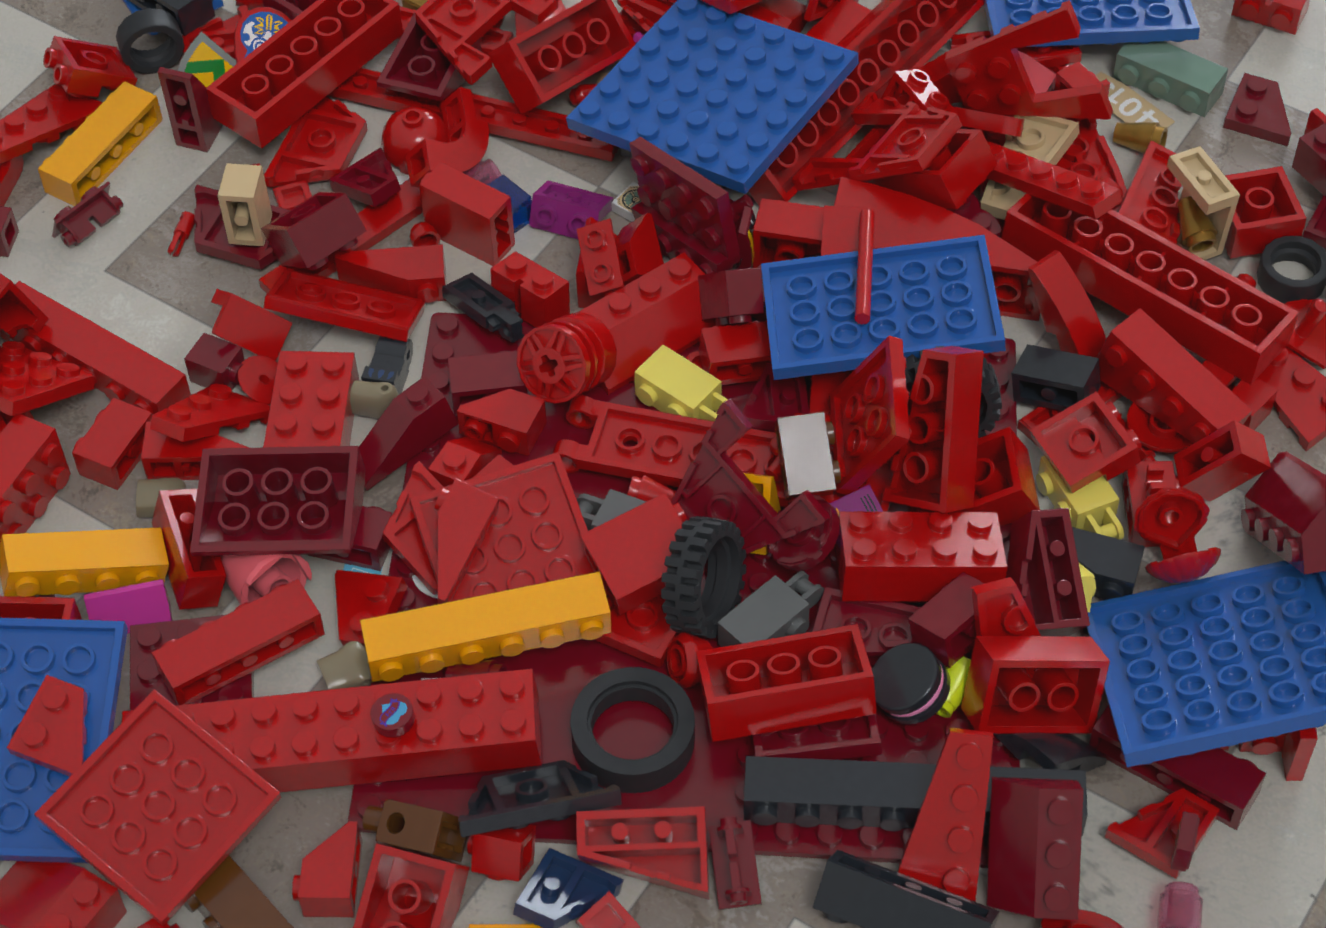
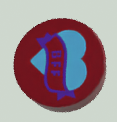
(392, 715)

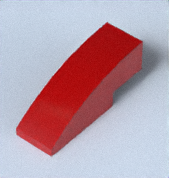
(1066, 306)

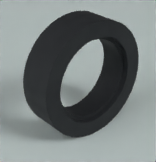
(633, 685)

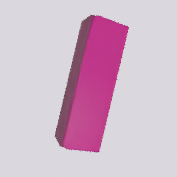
(132, 603)

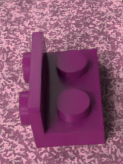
(566, 208)

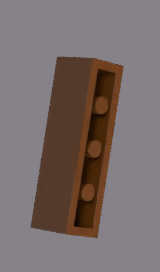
(234, 901)

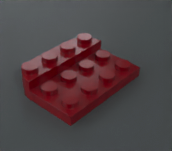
(686, 209)

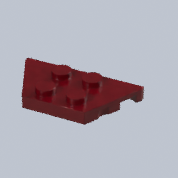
(211, 236)

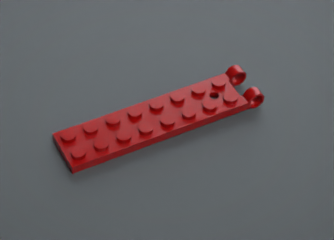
(669, 446)

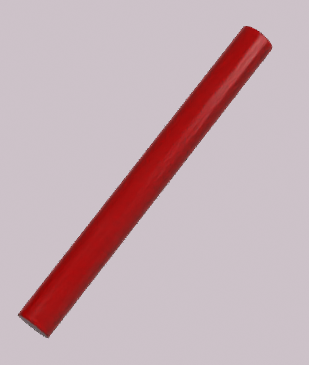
(864, 266)

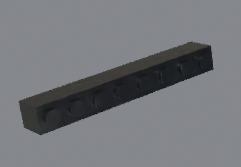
(856, 791)

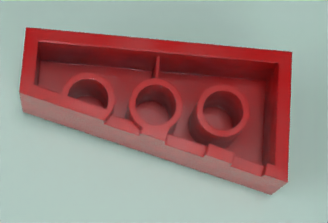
(1166, 379)
(940, 458)

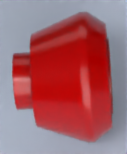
(683, 660)

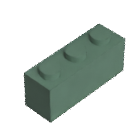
(1171, 74)

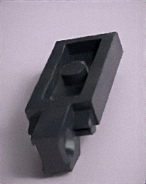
(485, 306)

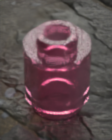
(1180, 906)

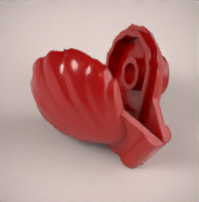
(1176, 534)

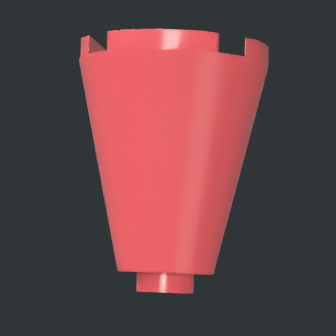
(257, 575)

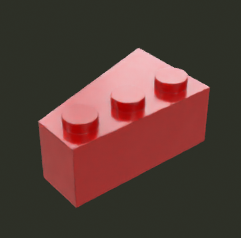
(649, 845)

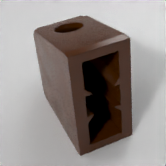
(416, 829)

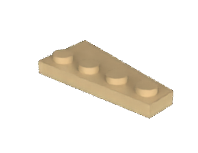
(1042, 139)

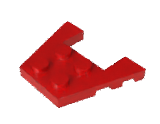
(460, 23)

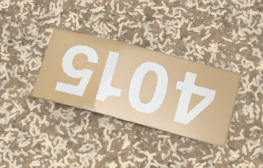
(1131, 106)

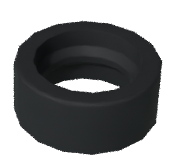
(145, 22)
(1298, 250)

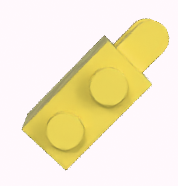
(678, 386)
(1090, 507)

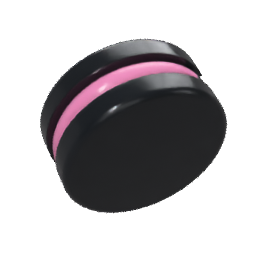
(910, 683)

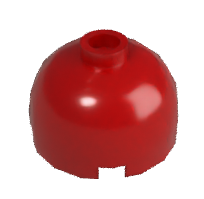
(407, 129)

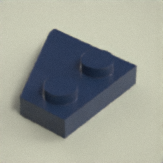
(563, 890)

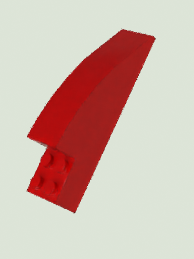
(795, 232)

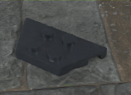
(534, 795)

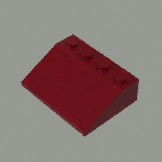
(278, 500)

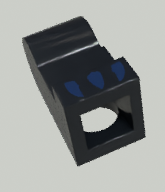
(390, 362)

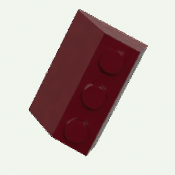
(1035, 847)

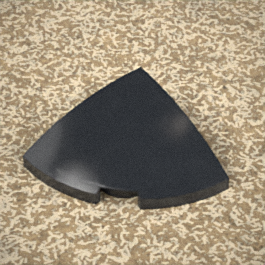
(1054, 750)

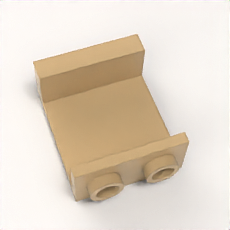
(1209, 190)

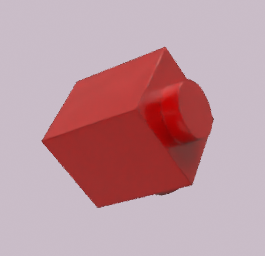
(503, 852)

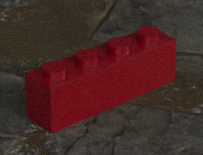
(1210, 774)

